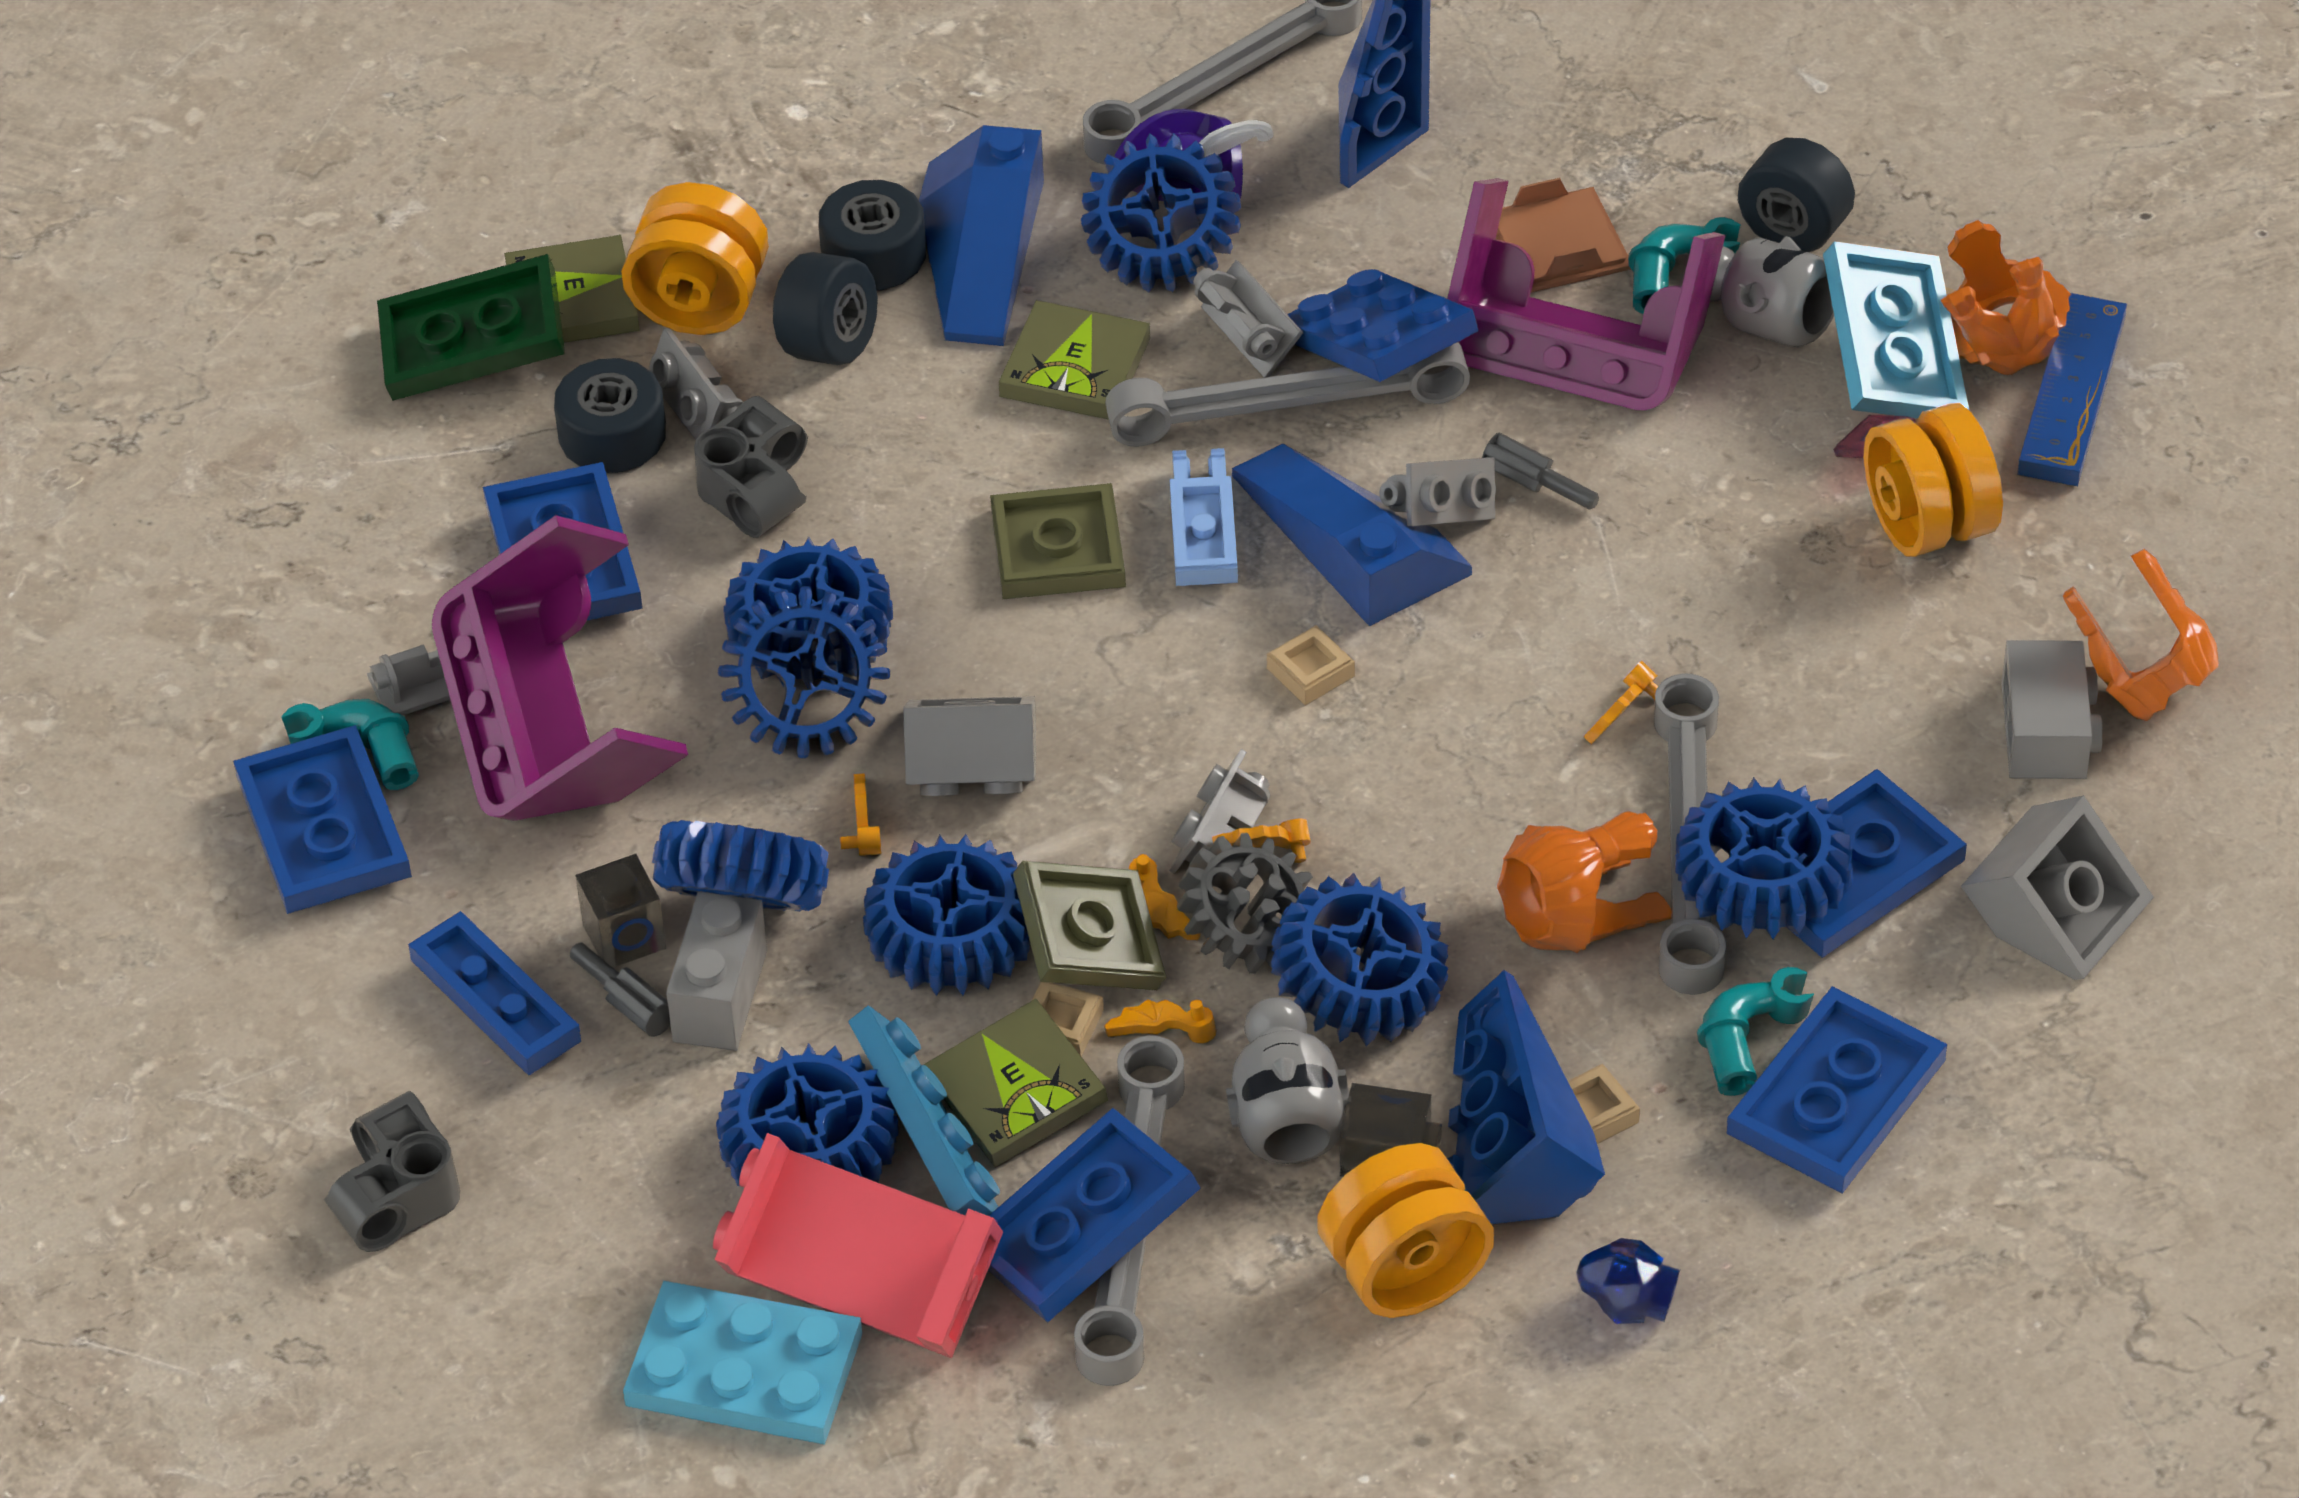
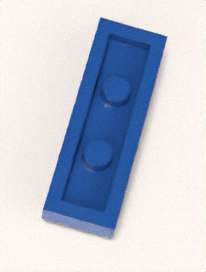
(495, 993)

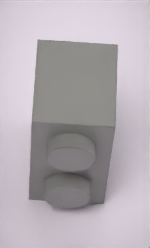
(2048, 709)
(717, 971)

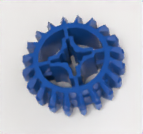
(1185, 211)
(822, 570)
(821, 621)
(741, 863)
(1762, 878)
(946, 915)
(1398, 951)
(832, 1097)

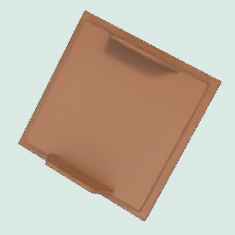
(1563, 234)

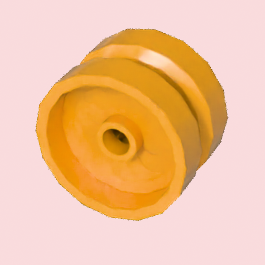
(695, 258)
(1933, 479)
(1405, 1230)

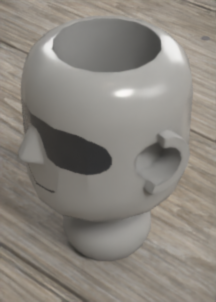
(1774, 291)
(1286, 1087)

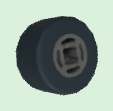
(1796, 193)
(877, 226)
(825, 308)
(610, 414)

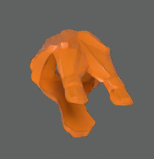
(1992, 281)
(2187, 663)
(1554, 880)

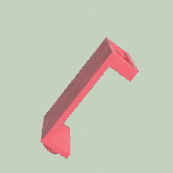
(856, 1247)

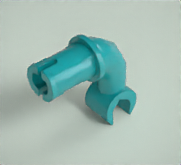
(1657, 252)
(378, 727)
(1727, 1024)

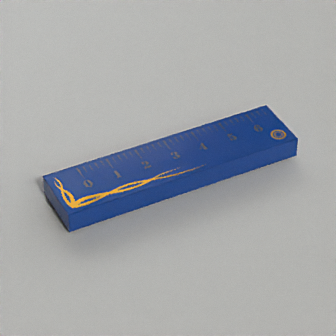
(2072, 391)

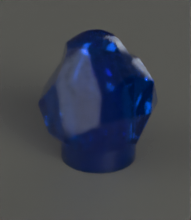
(1628, 1281)

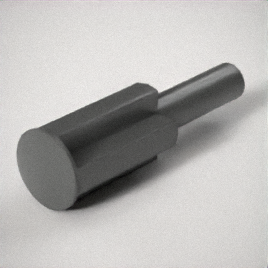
(1534, 470)
(626, 991)

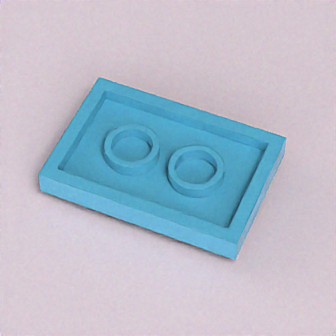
(1893, 330)
(743, 1362)

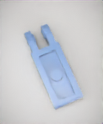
(1203, 522)

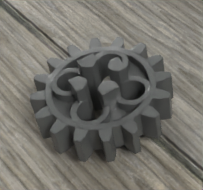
(1232, 871)

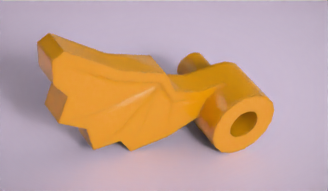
(1638, 680)
(1289, 835)
(867, 838)
(1161, 905)
(1157, 1017)

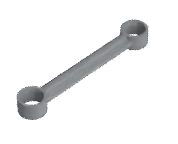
(1216, 71)
(1272, 394)
(1687, 789)
(1120, 1284)

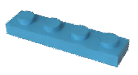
(917, 1099)

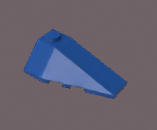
(1384, 87)
(978, 228)
(1351, 534)
(1518, 1122)

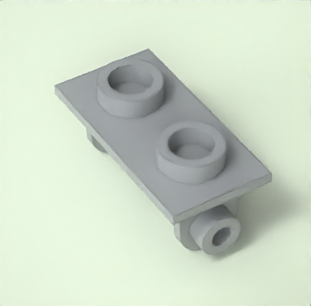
(1247, 315)
(691, 384)
(1443, 491)
(409, 680)
(1230, 798)

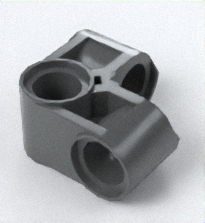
(746, 464)
(404, 1177)

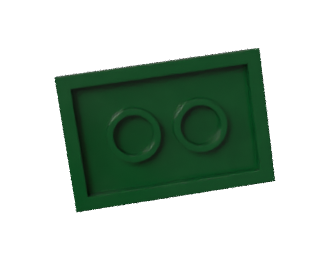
(470, 327)

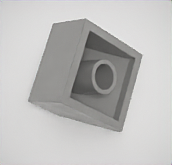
(970, 743)
(2059, 887)

